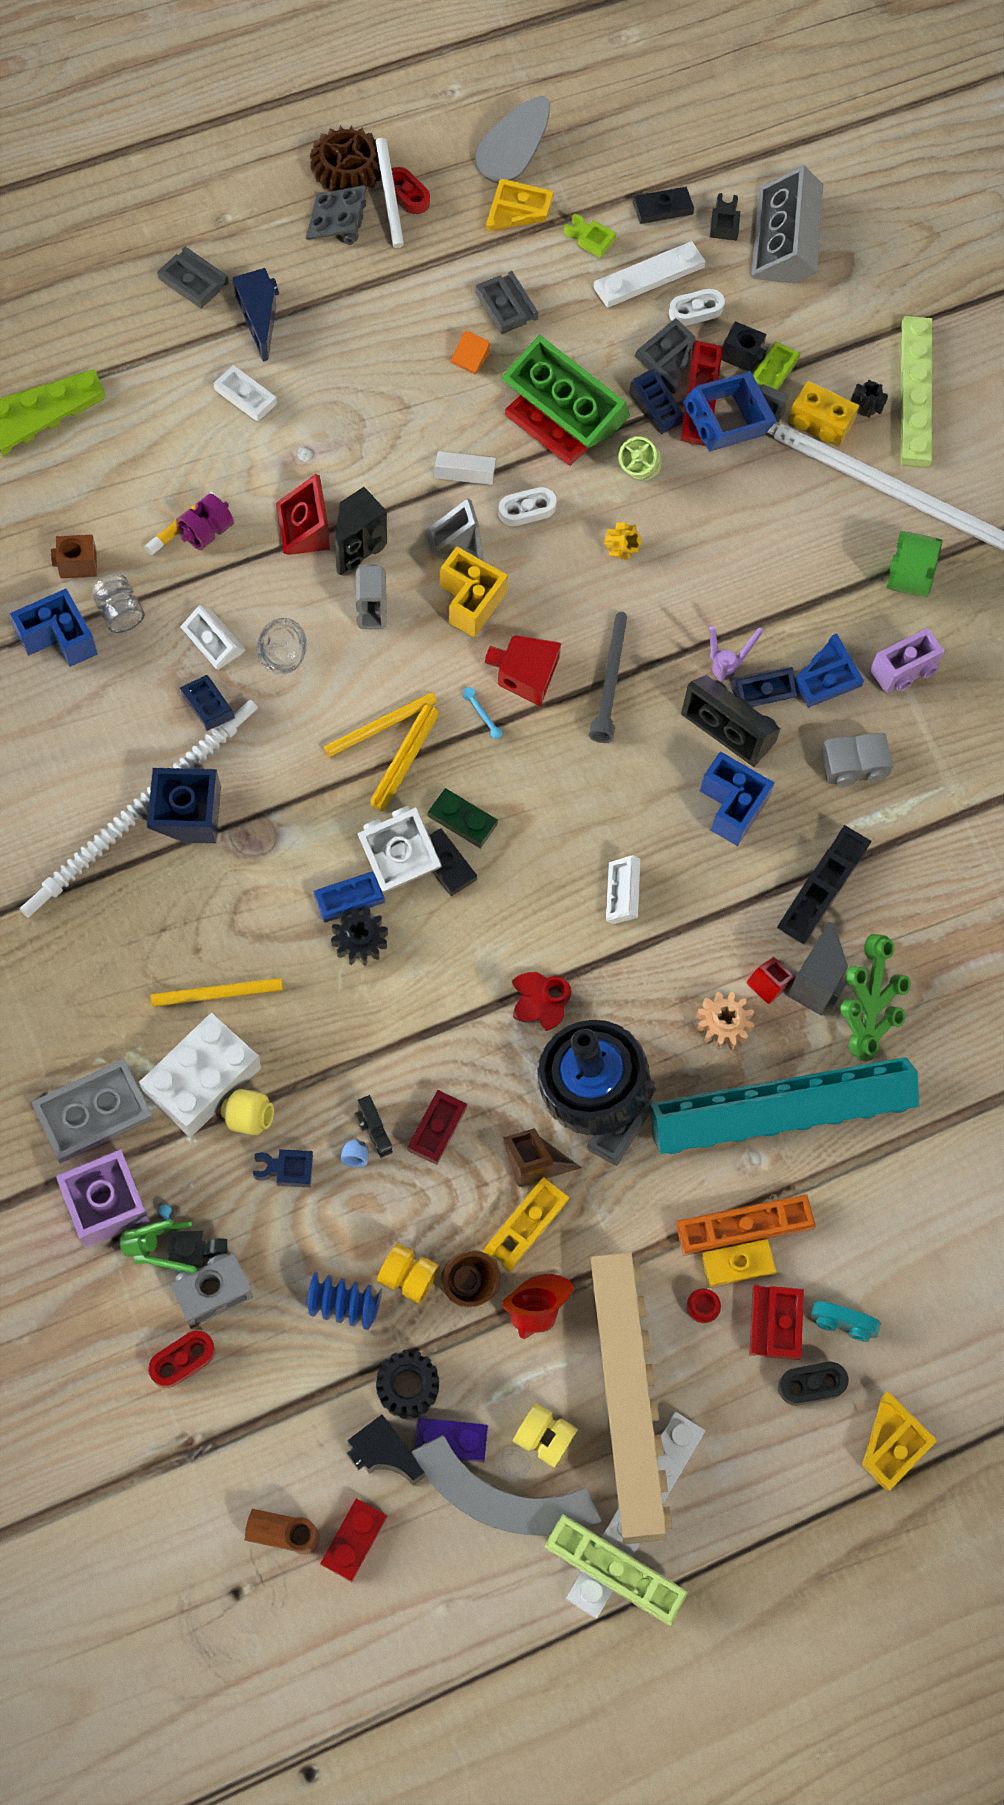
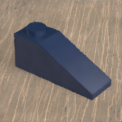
(257, 302)

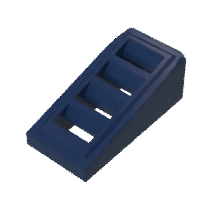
(648, 385)

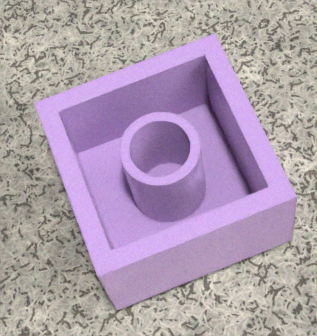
(102, 1198)

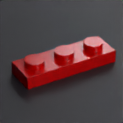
(545, 430)

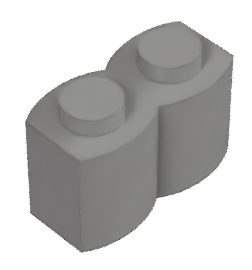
(371, 597)
(857, 759)

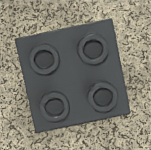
(338, 214)

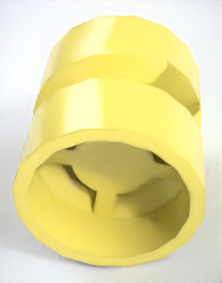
(533, 1430)

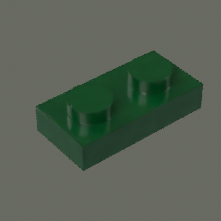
(462, 818)

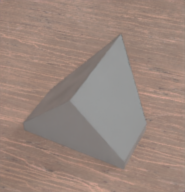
(456, 529)

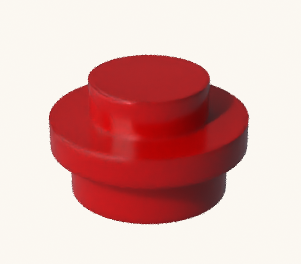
(703, 1305)

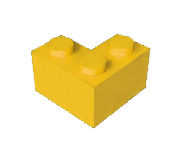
(476, 587)

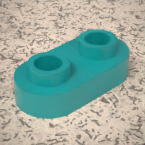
(832, 1316)

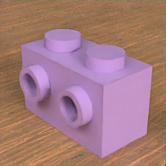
(907, 661)

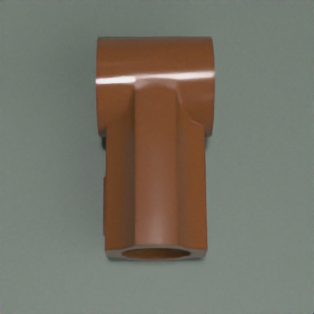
(278, 1531)

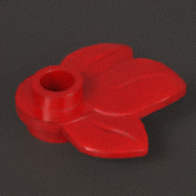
(537, 1002)

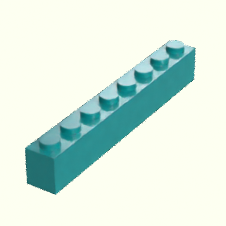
(784, 1105)

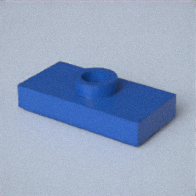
(357, 892)

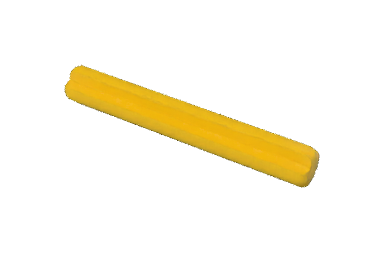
(404, 758)

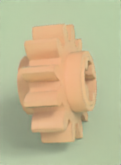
(732, 1012)

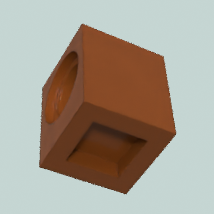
(81, 566)

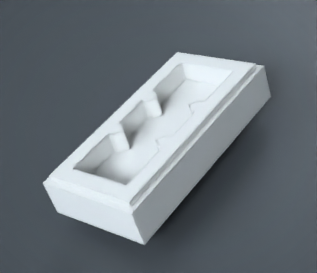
(623, 890)

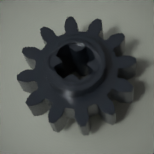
(362, 948)

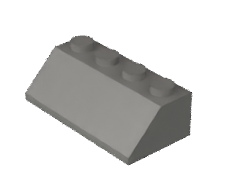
(788, 227)

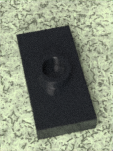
(663, 205)
(455, 870)

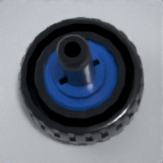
(594, 1077)

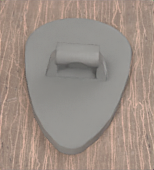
(513, 141)

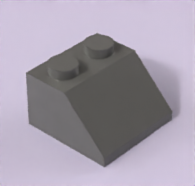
(821, 976)

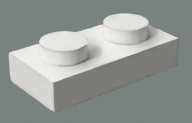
(245, 393)

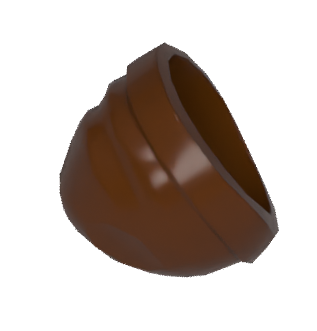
(471, 1278)

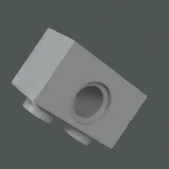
(232, 1291)

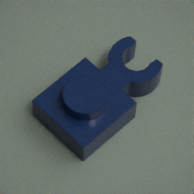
(291, 1168)

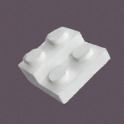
(399, 848)

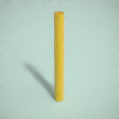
(379, 724)
(216, 992)

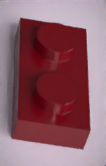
(437, 1127)

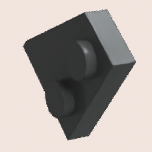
(668, 353)

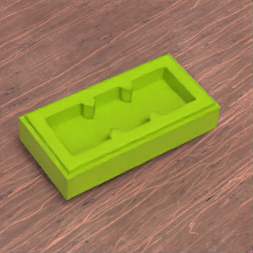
(776, 366)

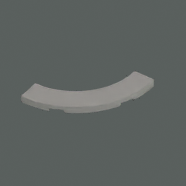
(495, 1506)

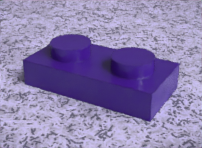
(464, 1438)

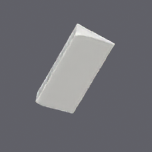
(464, 468)
(212, 637)

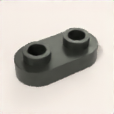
(811, 1383)

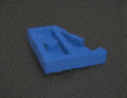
(828, 674)

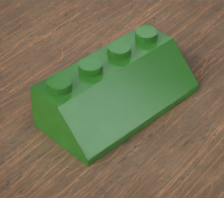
(566, 393)

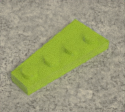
(44, 406)

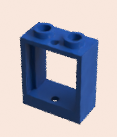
(745, 392)

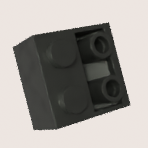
(359, 530)

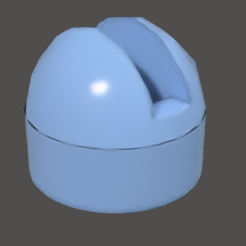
(355, 1154)

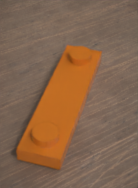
(745, 1225)

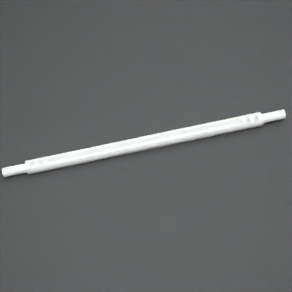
(888, 485)

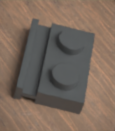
(192, 277)
(506, 302)

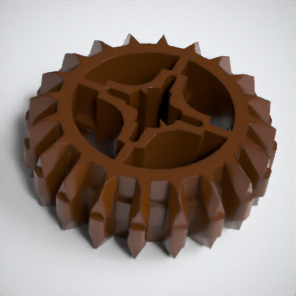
(345, 159)

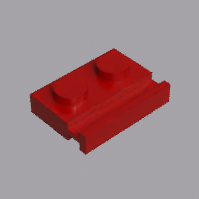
(776, 1322)

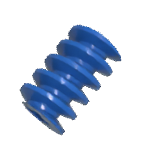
(343, 1301)

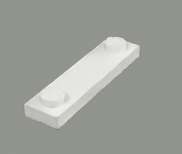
(649, 274)

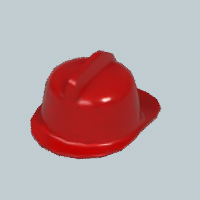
(537, 1302)

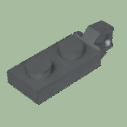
(615, 1144)

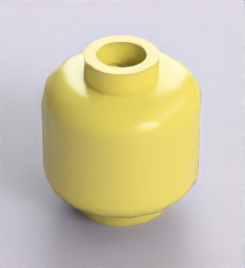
(247, 1112)

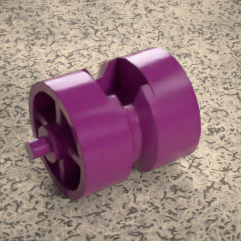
(201, 524)

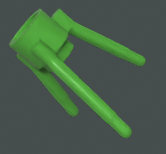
(143, 1240)

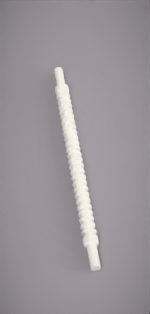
(53, 886)

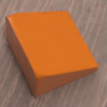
(471, 352)

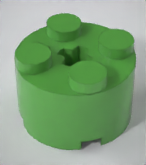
(914, 564)

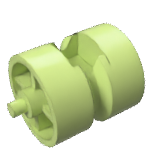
(640, 458)

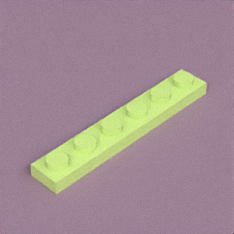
(916, 392)

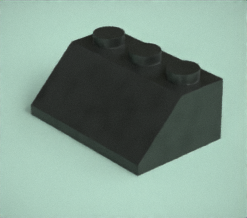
(729, 719)

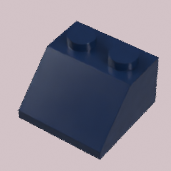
(185, 804)

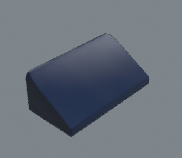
(766, 686)

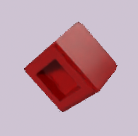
(770, 980)

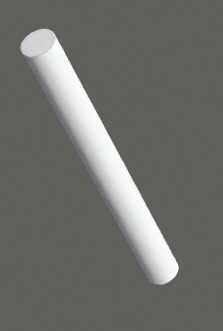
(389, 192)

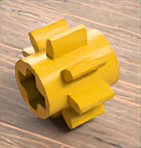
(622, 540)

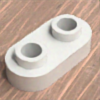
(695, 306)
(526, 507)

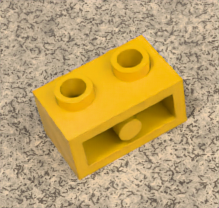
(823, 414)

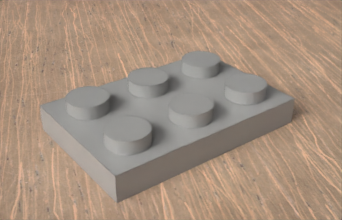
(92, 1110)

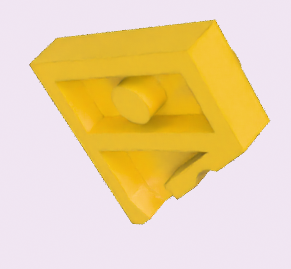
(518, 205)
(894, 1443)

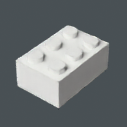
(200, 1074)

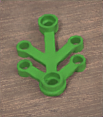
(866, 1035)

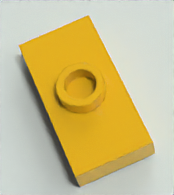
(738, 1263)

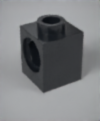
(744, 347)

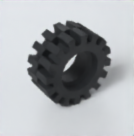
(402, 1405)

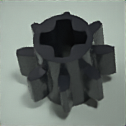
(870, 398)

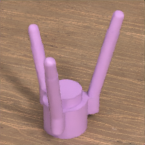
(726, 661)

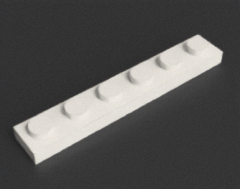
(678, 1444)

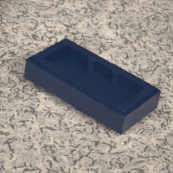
(207, 702)

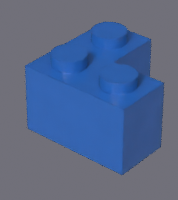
(52, 622)
(740, 793)

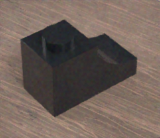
(381, 1448)

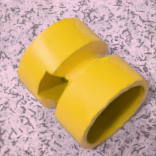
(405, 1271)

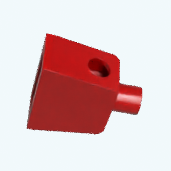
(526, 666)

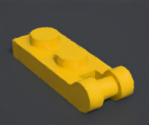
(527, 1223)

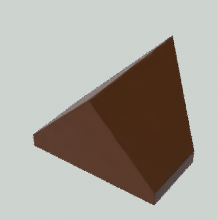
(535, 1158)

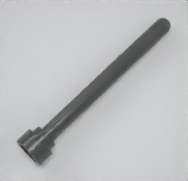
(602, 727)

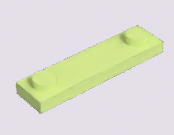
(616, 1569)

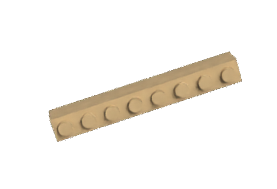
(628, 1399)

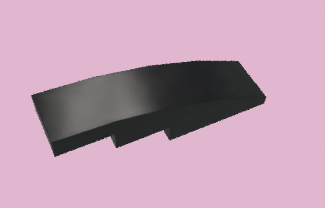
(824, 884)

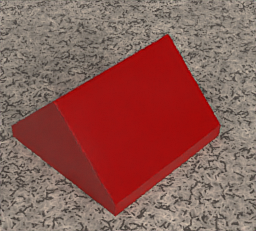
(304, 519)

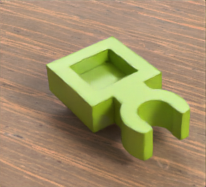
(592, 237)

